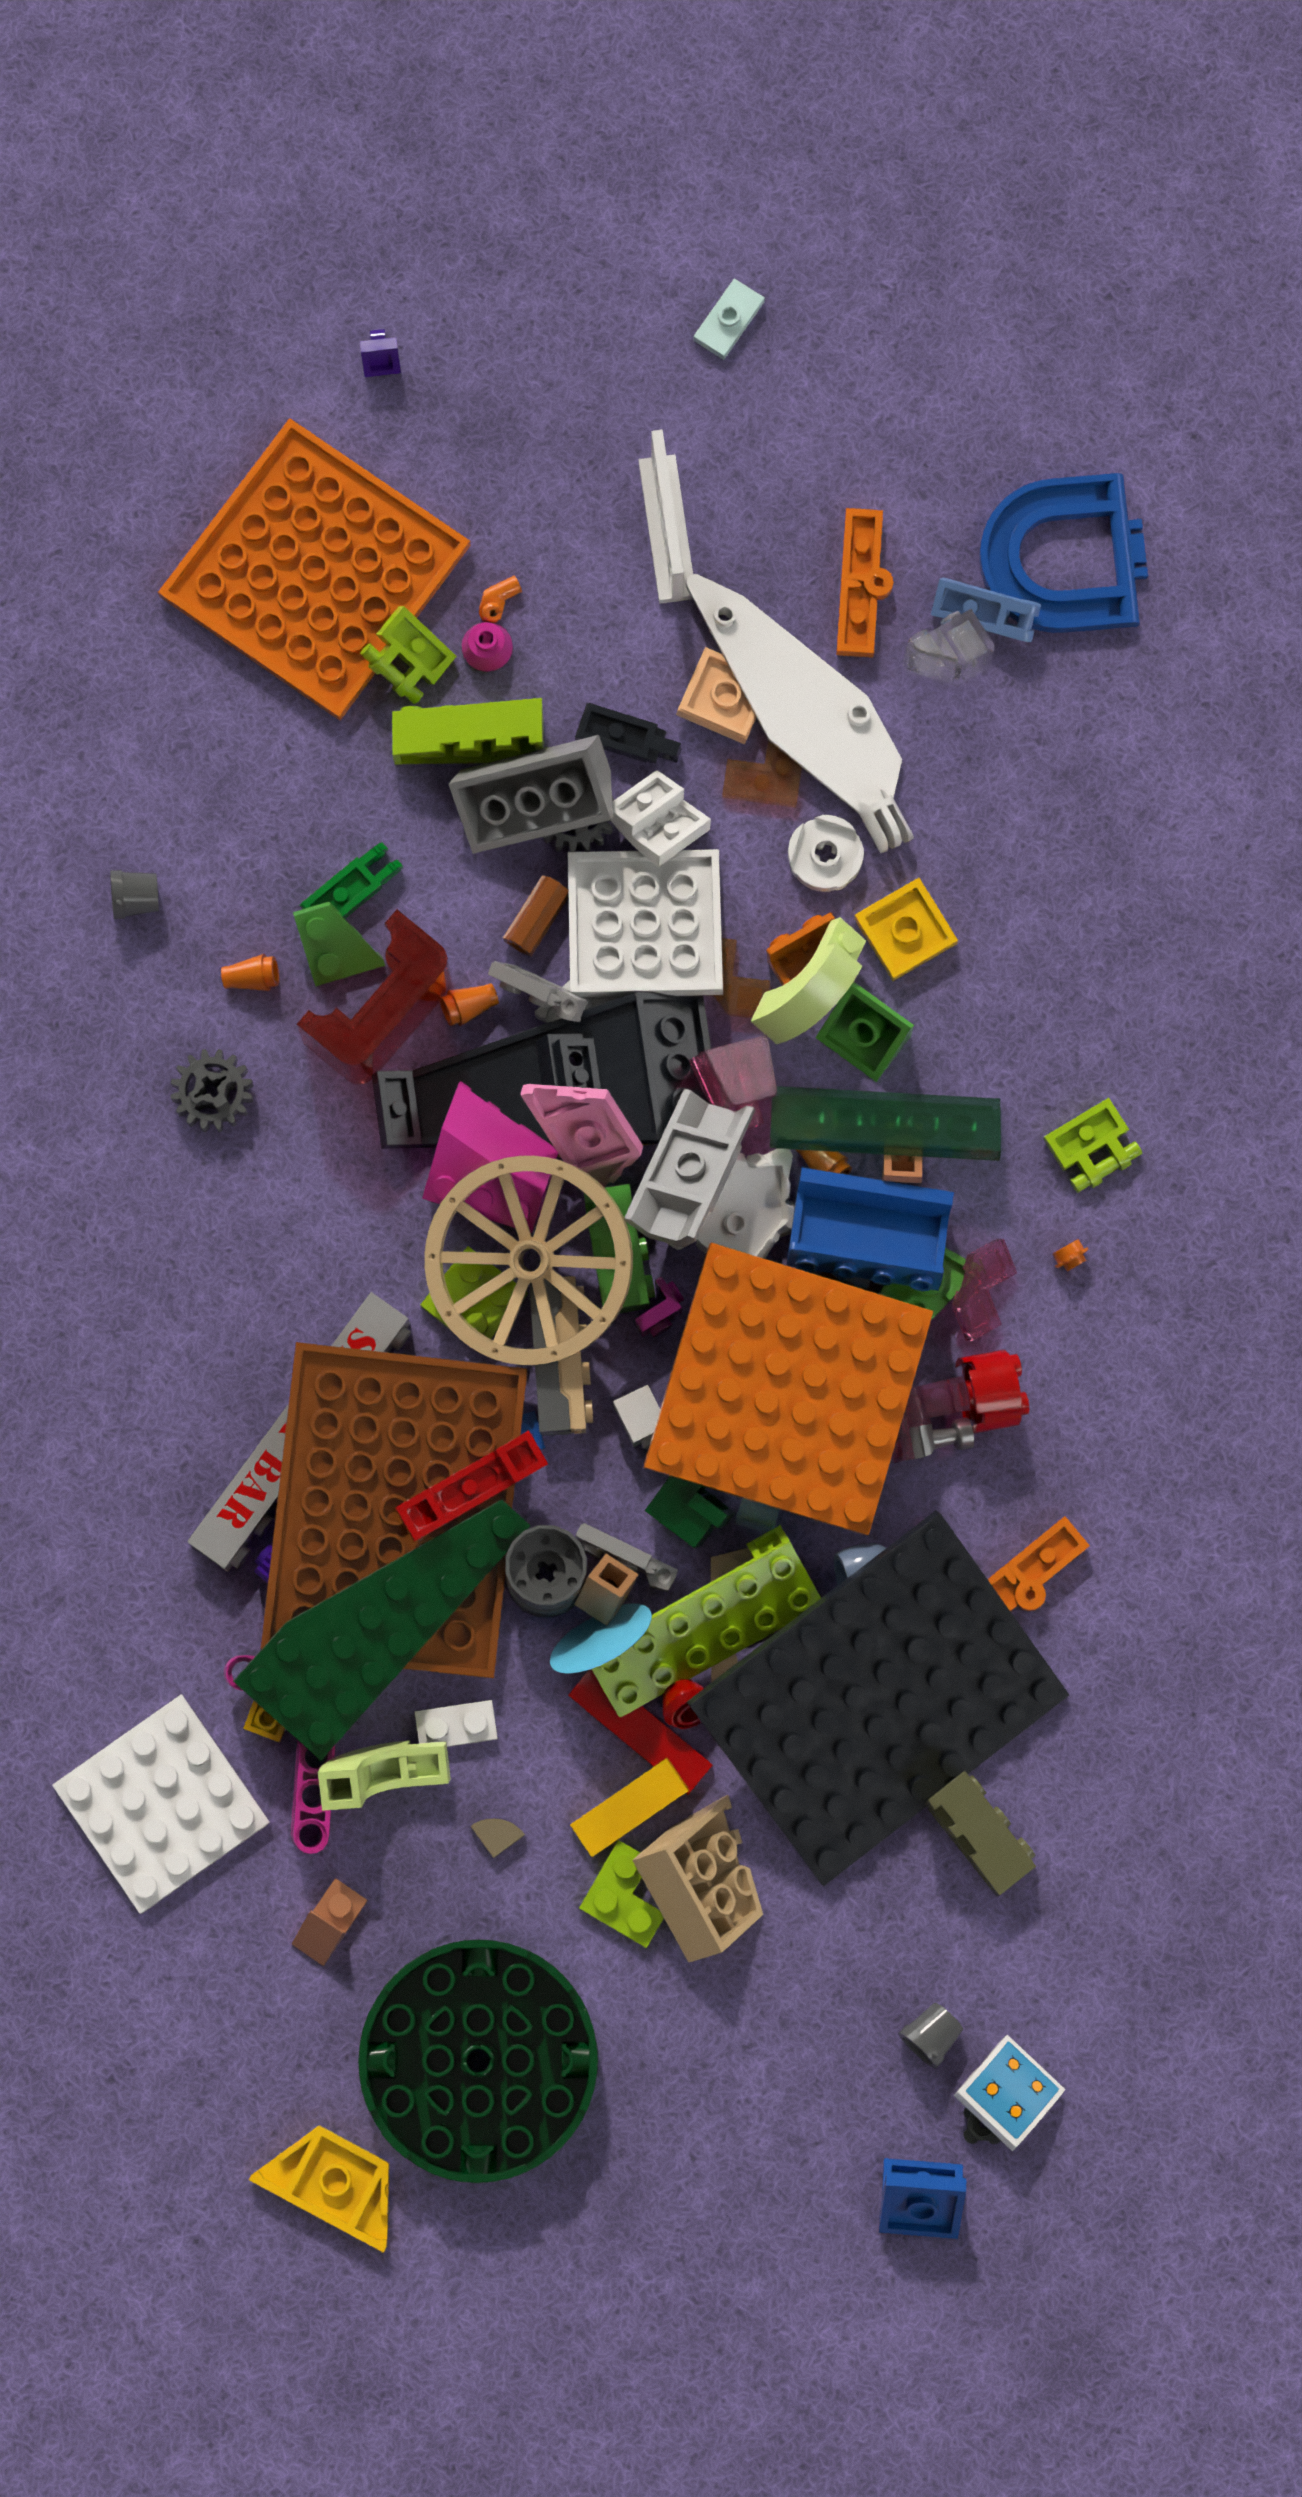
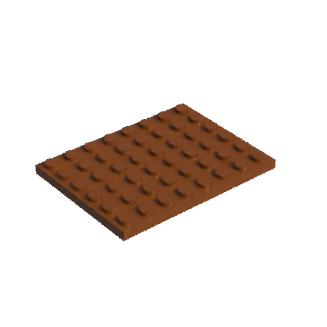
(357, 1445)

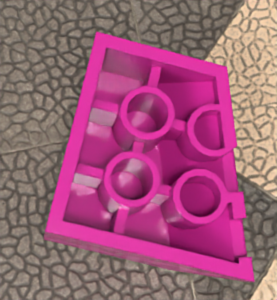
(476, 1136)

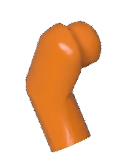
(494, 599)

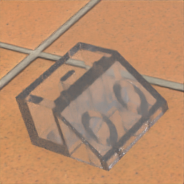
(950, 652)

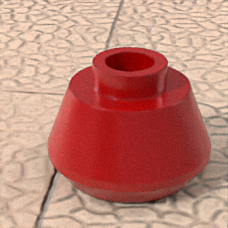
(675, 1706)

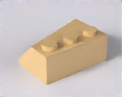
(700, 1882)

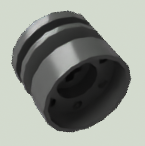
(554, 1550)

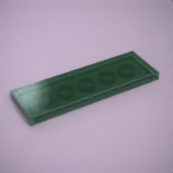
(886, 1123)

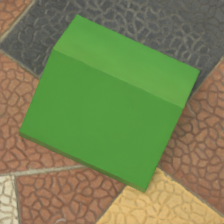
(865, 1031)

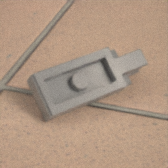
(541, 990)
(597, 1543)

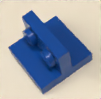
(922, 2198)

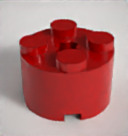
(993, 1390)

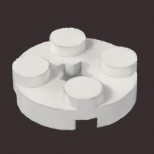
(815, 835)

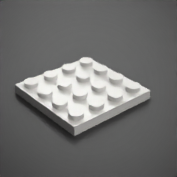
(644, 924)
(161, 1804)

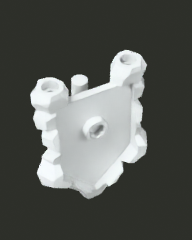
(751, 1204)

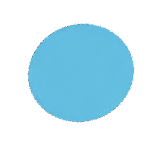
(596, 1644)

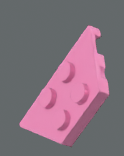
(585, 1128)

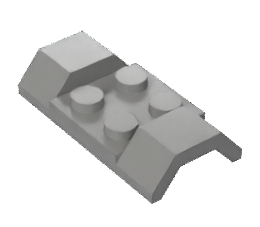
(688, 1170)

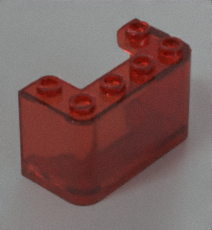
(394, 1011)

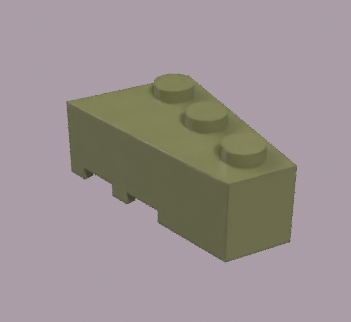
(981, 1833)

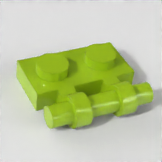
(415, 646)
(1087, 1134)

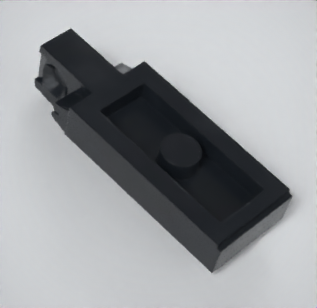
(627, 735)

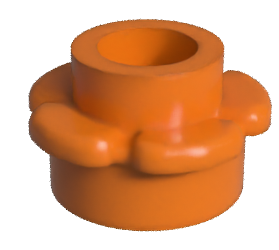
(1070, 1255)

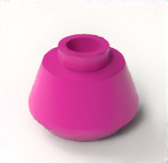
(484, 655)

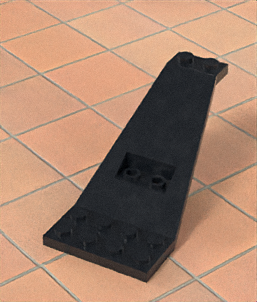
(627, 1045)

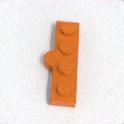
(861, 582)
(1023, 1577)

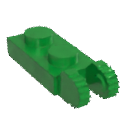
(354, 883)

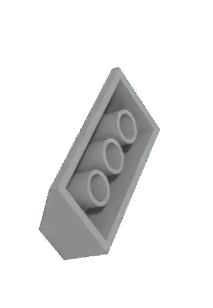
(534, 794)

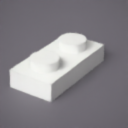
(457, 1724)

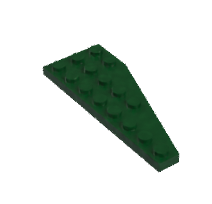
(348, 1648)

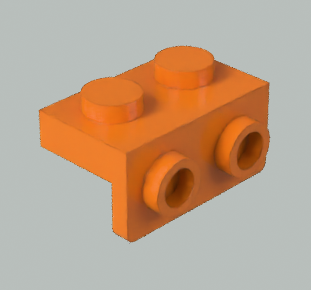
(792, 952)

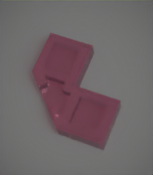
(973, 1302)

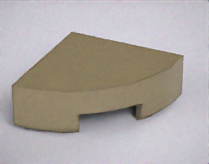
(497, 1834)

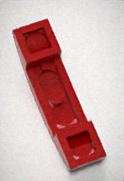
(471, 1486)

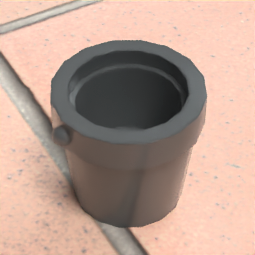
(133, 893)
(931, 2034)

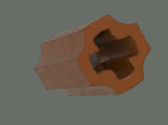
(536, 915)

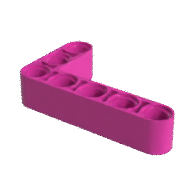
(304, 1776)

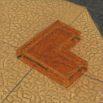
(767, 783)

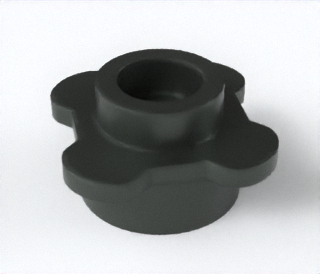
(975, 2132)

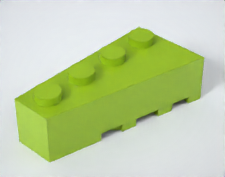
(467, 732)

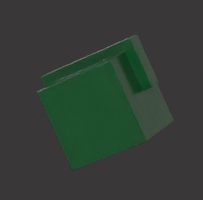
(689, 1510)

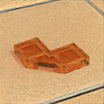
(740, 994)

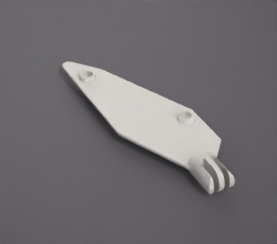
(808, 709)

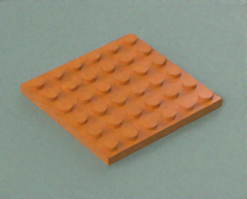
(312, 567)
(788, 1389)

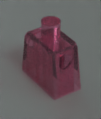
(737, 1075)

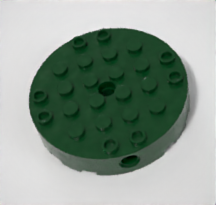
(419, 2073)

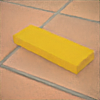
(629, 1807)

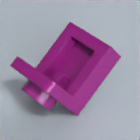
(658, 1318)

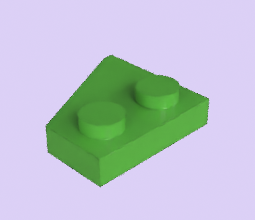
(333, 945)

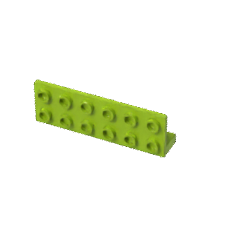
(712, 1623)

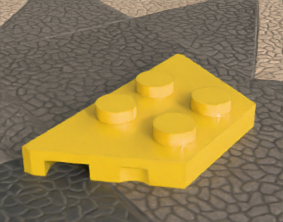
(333, 2183)

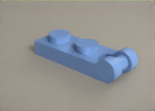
(988, 606)

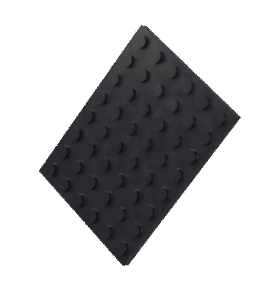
(878, 1697)

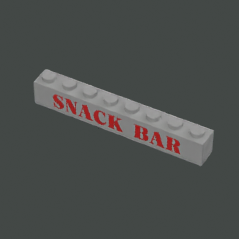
(253, 1492)

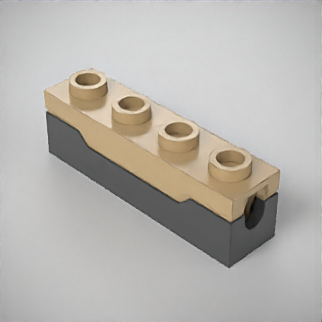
(562, 1381)

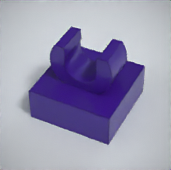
(380, 355)

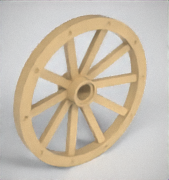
(605, 1207)

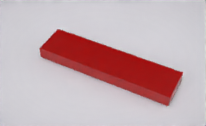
(641, 1732)

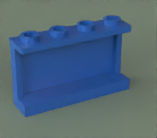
(869, 1229)

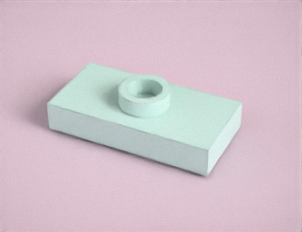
(729, 319)

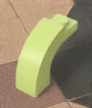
(816, 989)
(363, 1772)

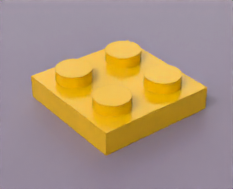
(905, 929)

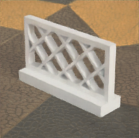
(666, 522)

